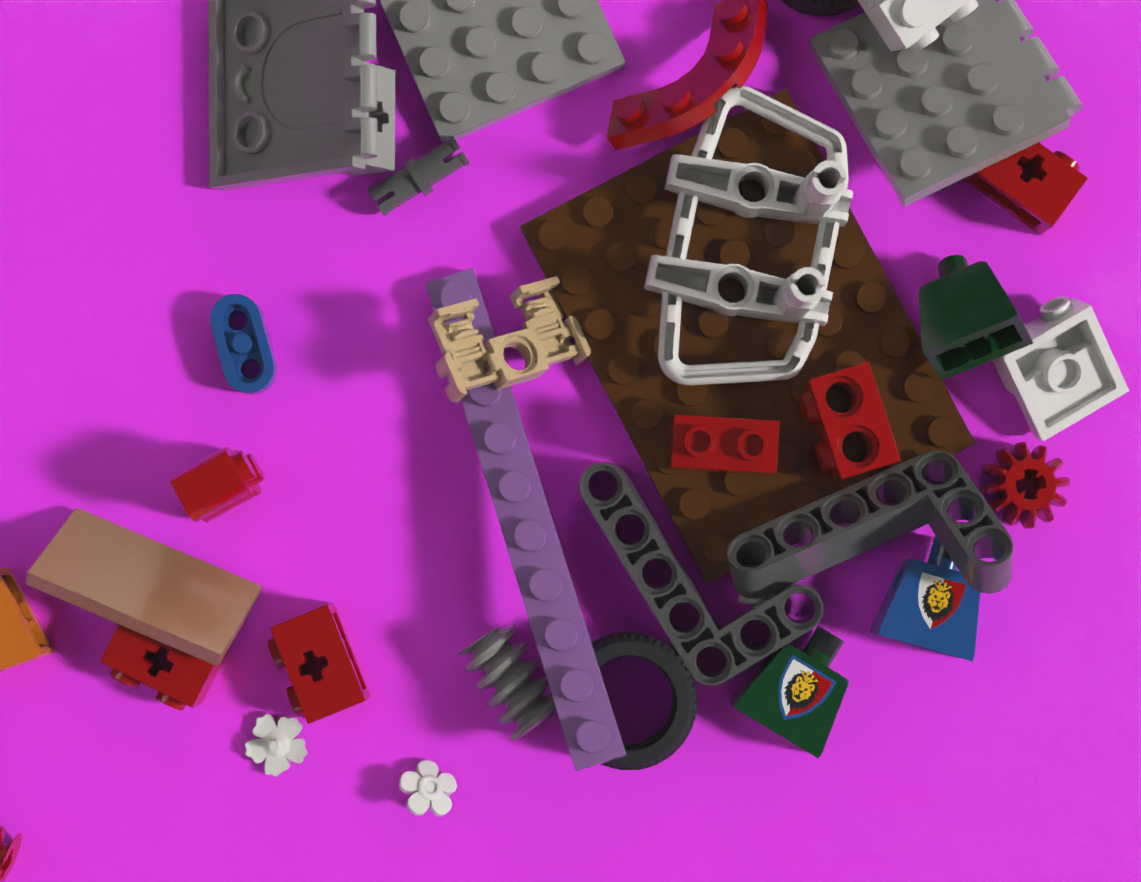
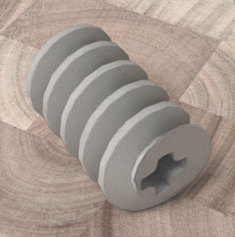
(510, 679)

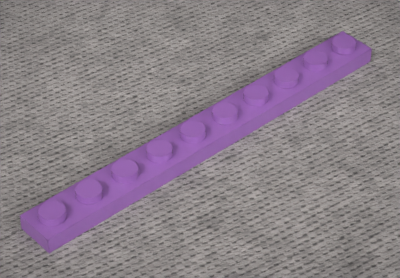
(535, 551)

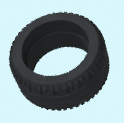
(683, 692)

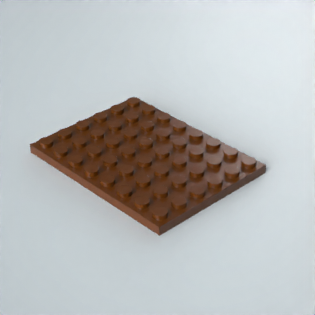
(602, 259)

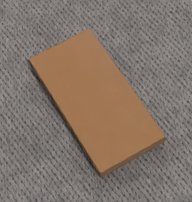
(144, 586)

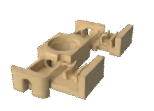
(541, 342)

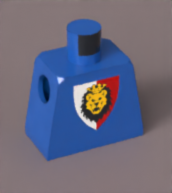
(931, 606)

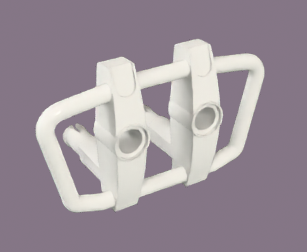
(801, 297)

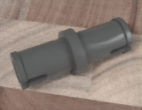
(418, 176)

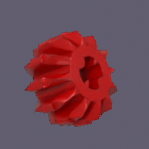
(1013, 469)

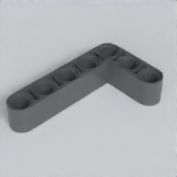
(876, 523)
(682, 589)

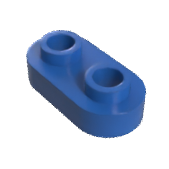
(243, 345)

